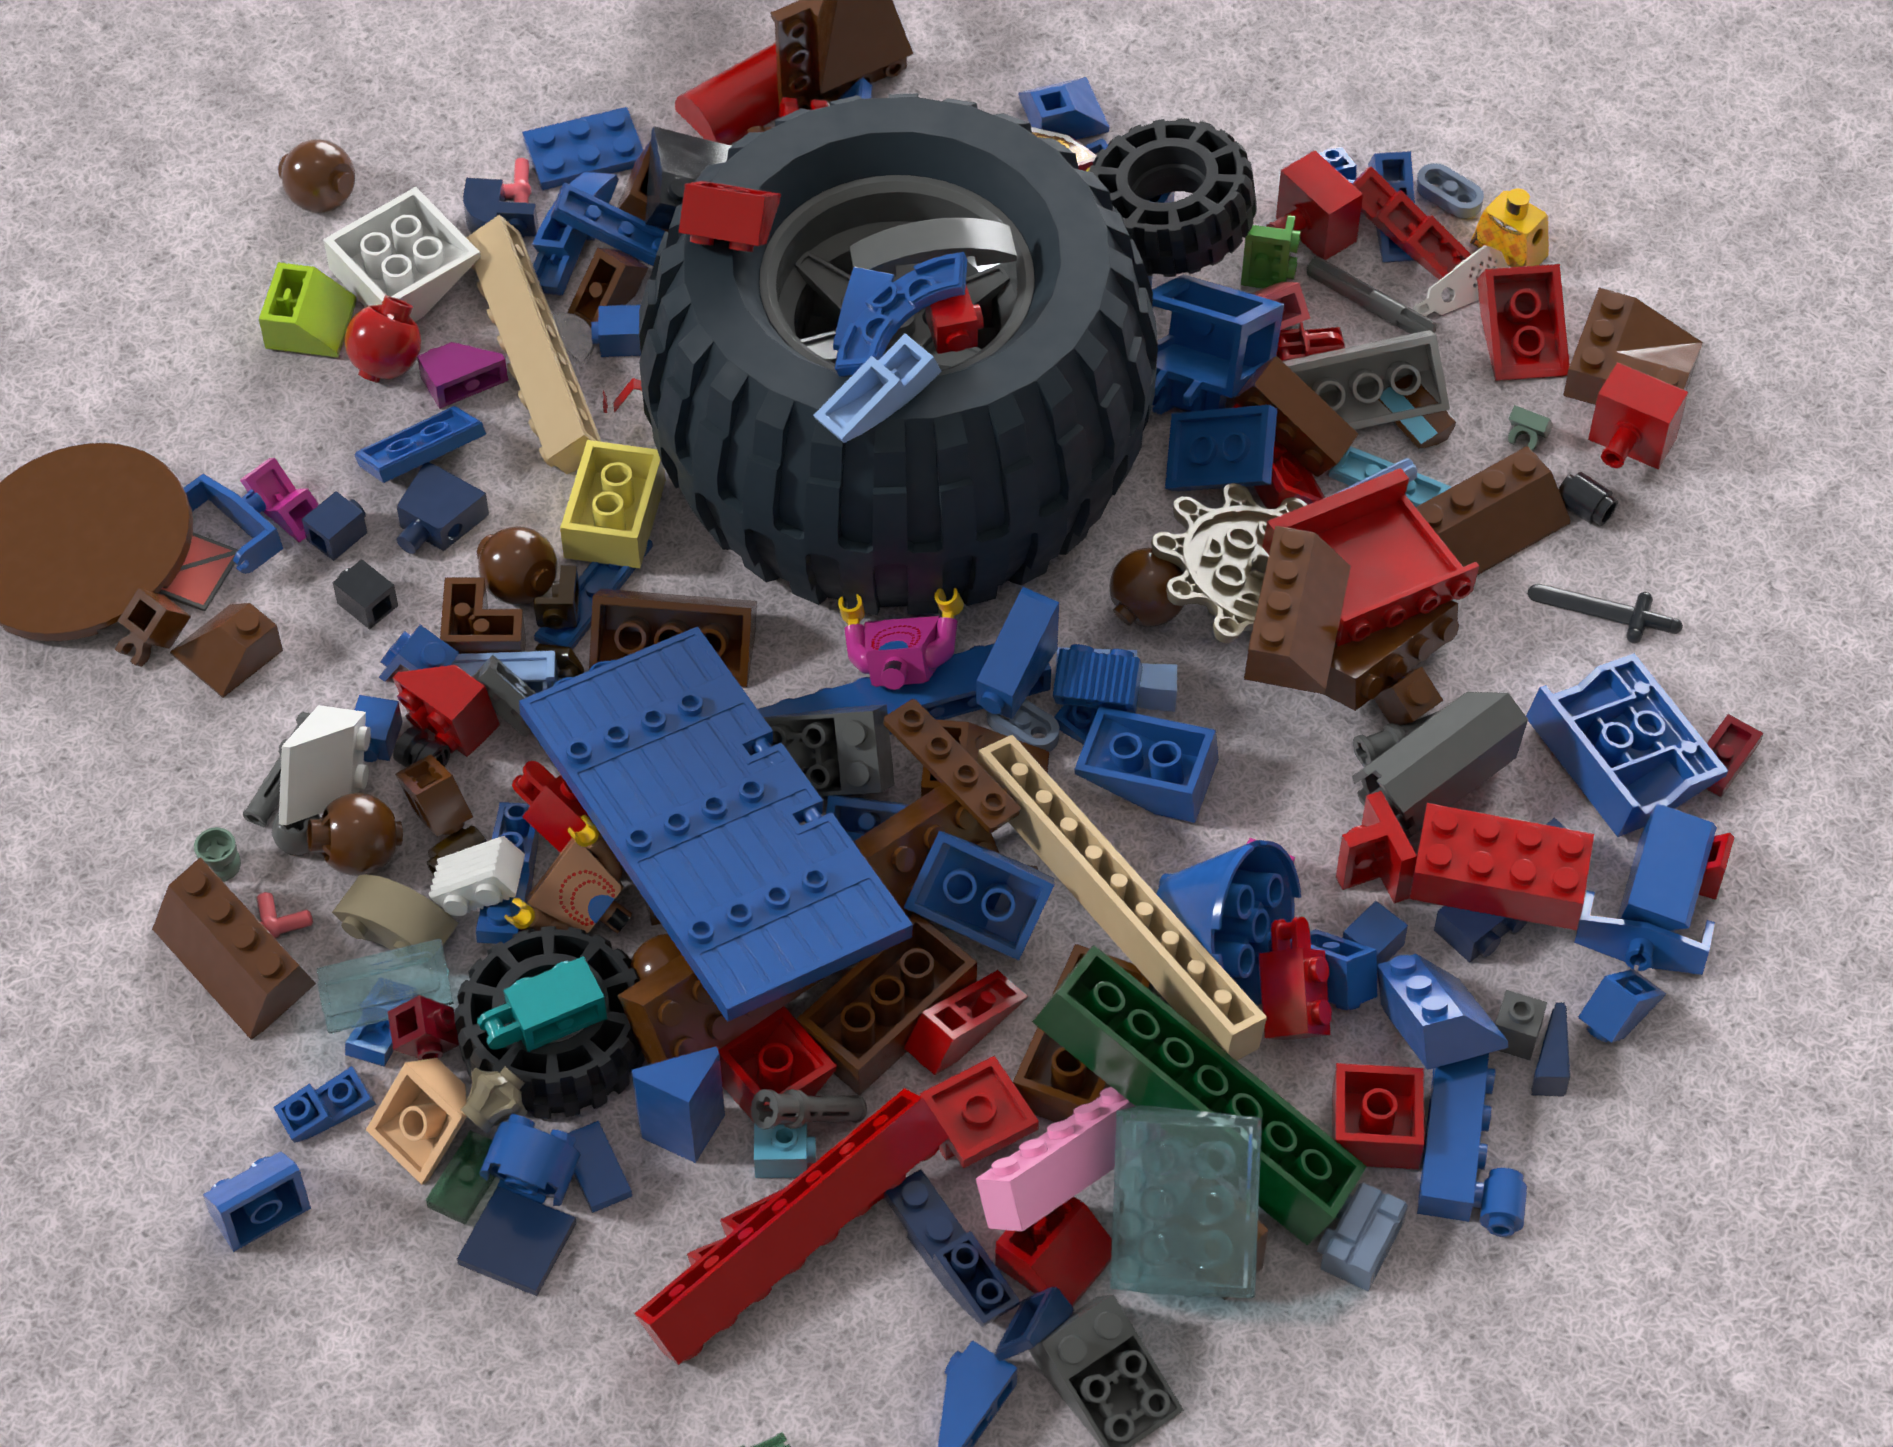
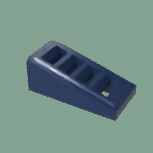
(1553, 1066)
(1034, 1321)

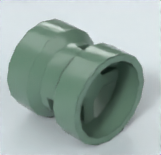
(219, 852)

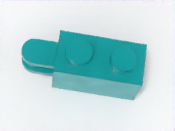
(546, 1007)

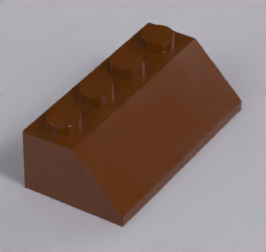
(1498, 510)
(1297, 612)
(635, 620)
(229, 950)

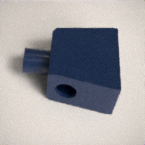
(438, 509)

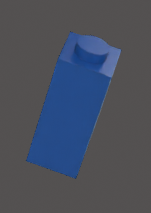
(1019, 654)

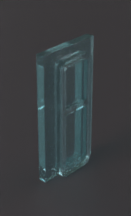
(370, 986)

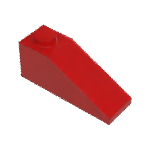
(962, 1021)

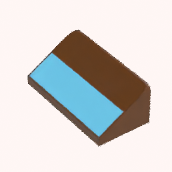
(1422, 430)

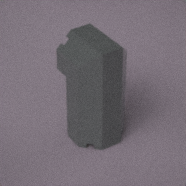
(1446, 756)

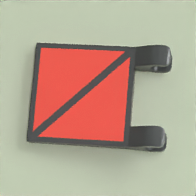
(201, 573)

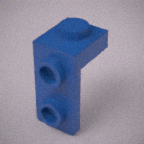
(416, 652)

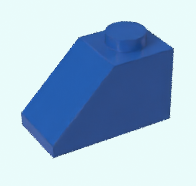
(1351, 970)
(1619, 1005)

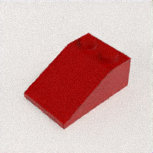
(1524, 321)

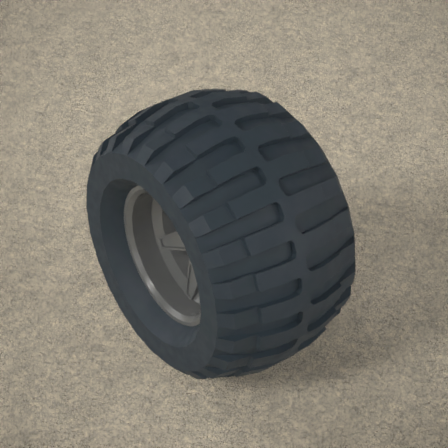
(986, 463)

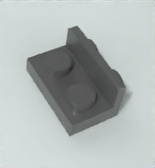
(505, 692)

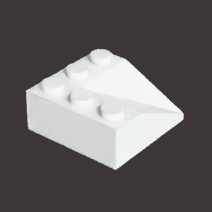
(401, 253)

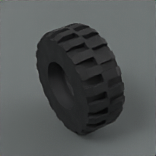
(1179, 159)
(561, 1073)

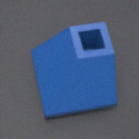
(1065, 109)

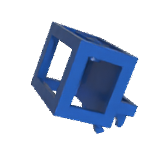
(1212, 343)

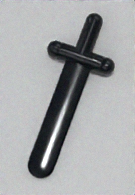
(1637, 617)

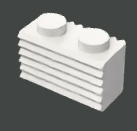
(477, 876)

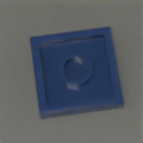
(516, 1241)

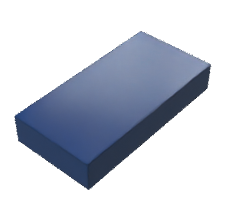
(598, 1169)

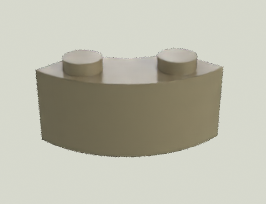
(391, 914)

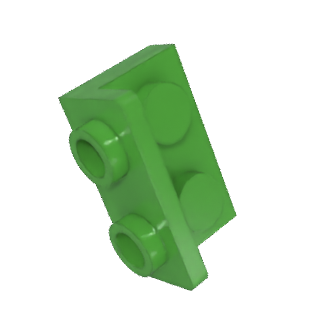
(1268, 255)

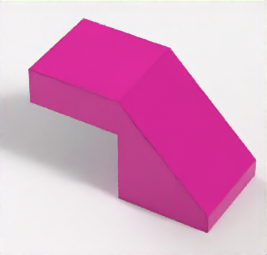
(283, 501)

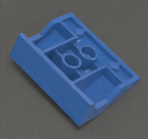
(1625, 743)

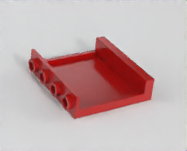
(1392, 553)

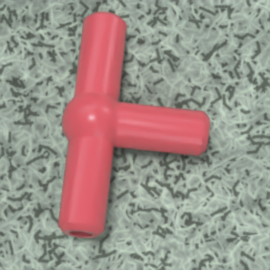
(520, 189)
(283, 924)

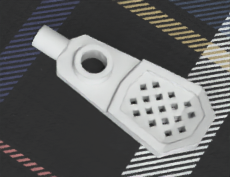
(1460, 283)

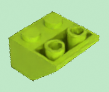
(305, 311)

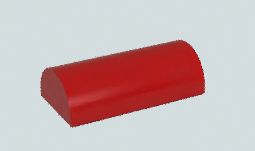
(734, 99)

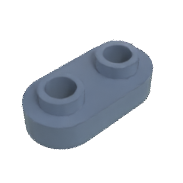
(1452, 190)
(1026, 723)

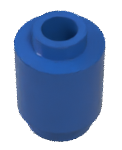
(1503, 1202)

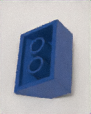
(1435, 1012)

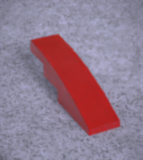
(1409, 226)

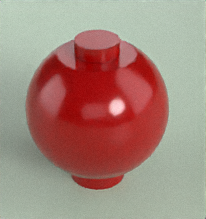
(383, 340)

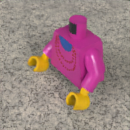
(901, 649)

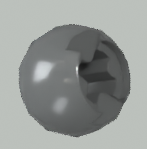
(289, 838)

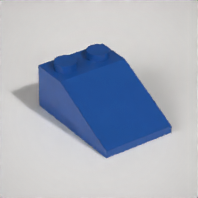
(1150, 761)
(980, 894)

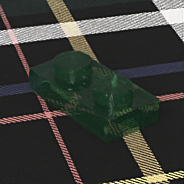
(460, 1184)

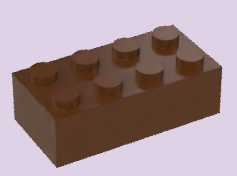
(879, 1001)
(1051, 1076)

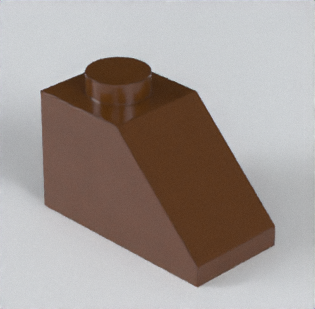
(609, 281)

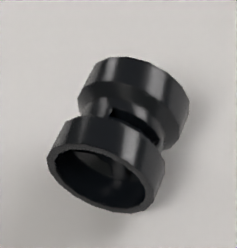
(415, 745)

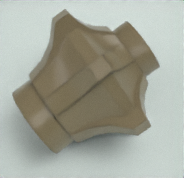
(493, 1098)

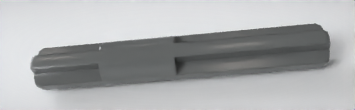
(1368, 297)

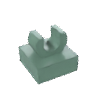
(1528, 423)

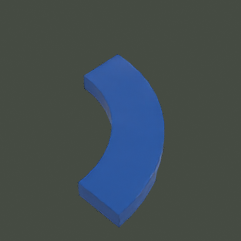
(895, 304)

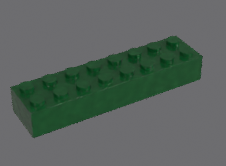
(1168, 1063)

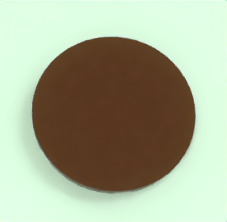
(85, 536)

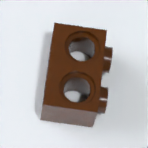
(434, 796)

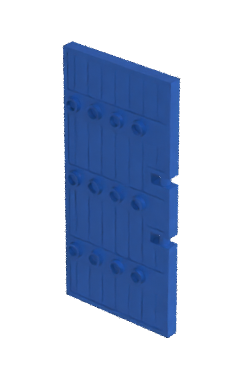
(708, 830)

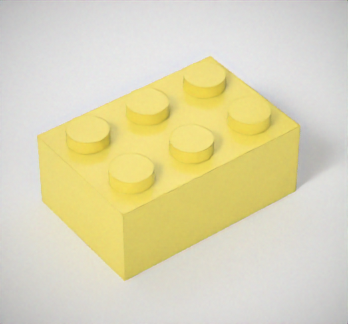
(613, 504)

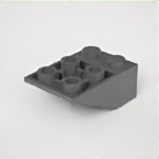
(839, 748)
(1106, 1374)

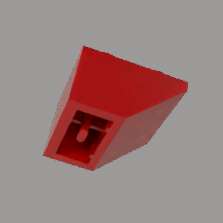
(448, 705)
(1058, 1250)

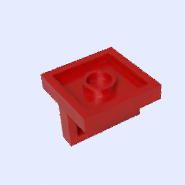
(1377, 851)
(979, 1112)

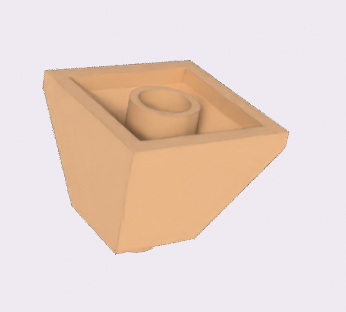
(420, 1116)

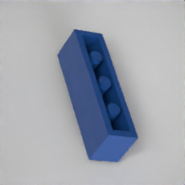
(1453, 1139)

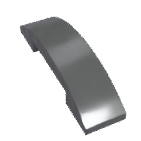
(927, 239)

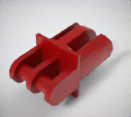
(1303, 343)

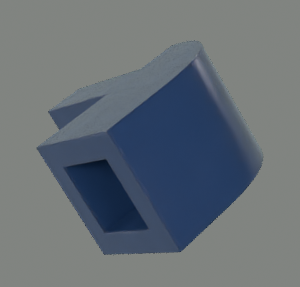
(486, 200)

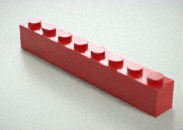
(792, 1226)

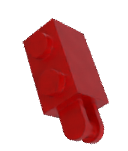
(551, 804)
(1294, 984)

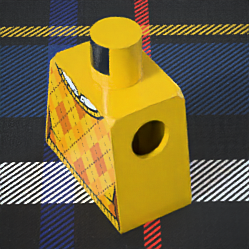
(1514, 229)

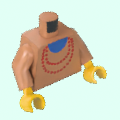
(576, 888)

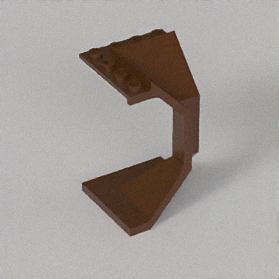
(834, 44)

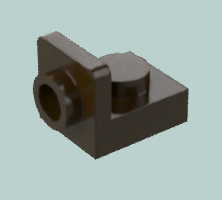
(563, 606)

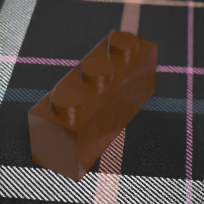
(1303, 419)

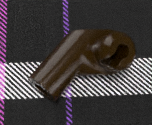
(566, 660)

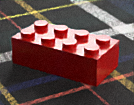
(1502, 866)

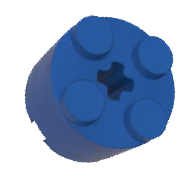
(531, 1160)

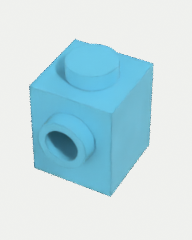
(782, 1151)

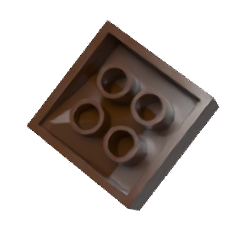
(1633, 335)

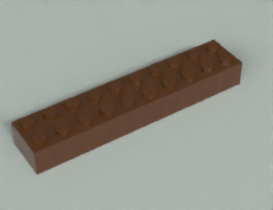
(675, 1012)

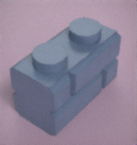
(1362, 1236)

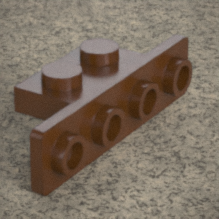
(952, 765)

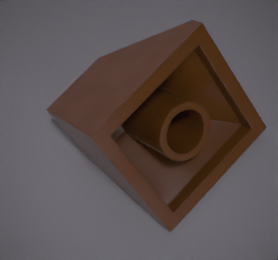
(230, 647)

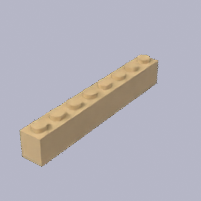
(532, 345)

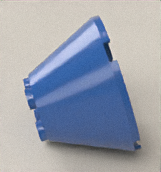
(1233, 903)

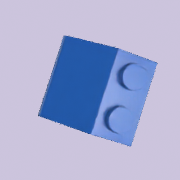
(257, 1200)

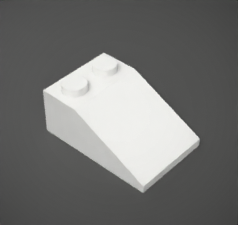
(322, 762)

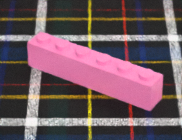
(1052, 1166)

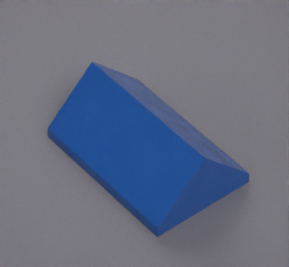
(1667, 869)
(680, 1102)

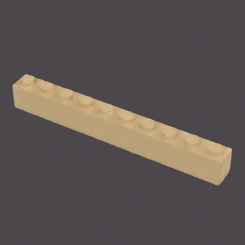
(1124, 903)

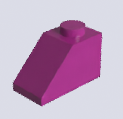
(460, 372)

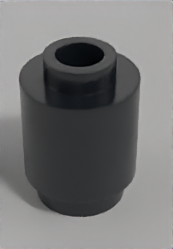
(1588, 498)

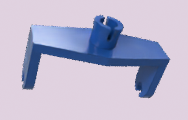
(245, 513)
(1642, 942)

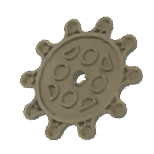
(1219, 557)

